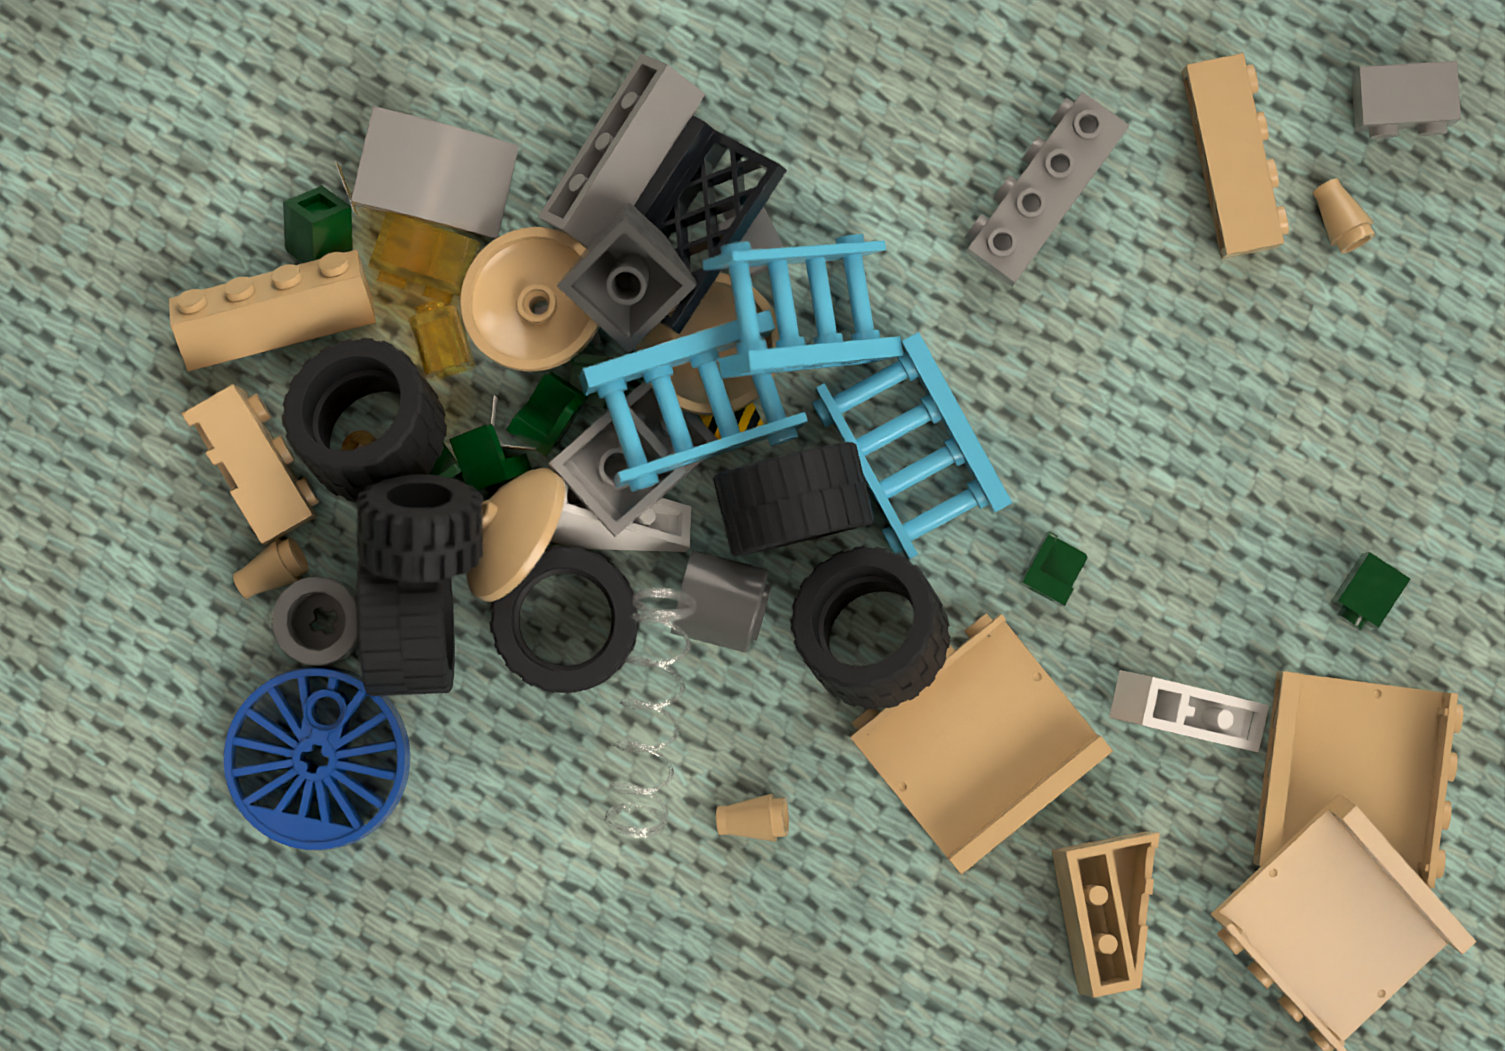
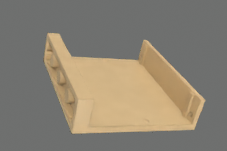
(980, 744)
(1372, 746)
(1337, 923)

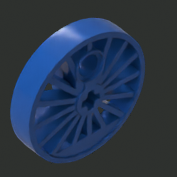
(300, 829)

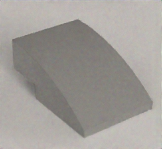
(434, 173)
(597, 457)

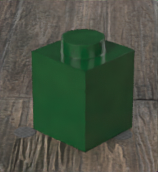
(1369, 592)

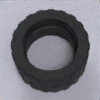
(336, 381)
(793, 498)
(837, 584)
(404, 635)
(579, 677)

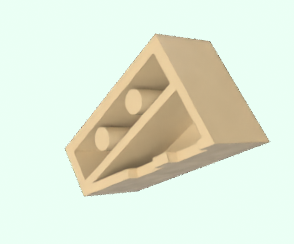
(253, 462)
(1105, 909)

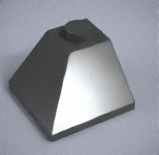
(628, 278)

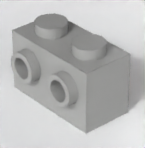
(1406, 98)

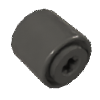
(728, 601)
(296, 613)

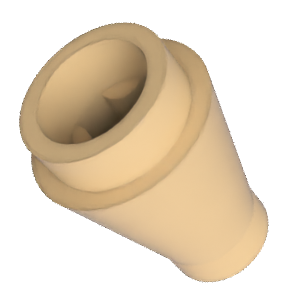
(1343, 217)
(273, 568)
(755, 818)

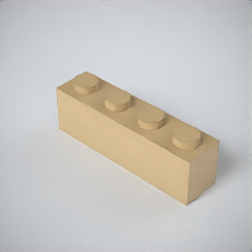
(1234, 156)
(271, 310)

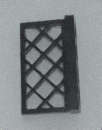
(677, 183)

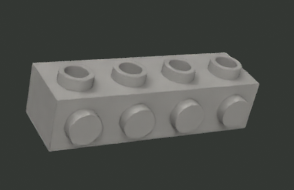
(623, 150)
(1046, 189)

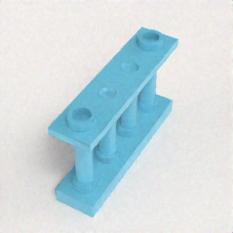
(790, 350)
(656, 367)
(935, 407)

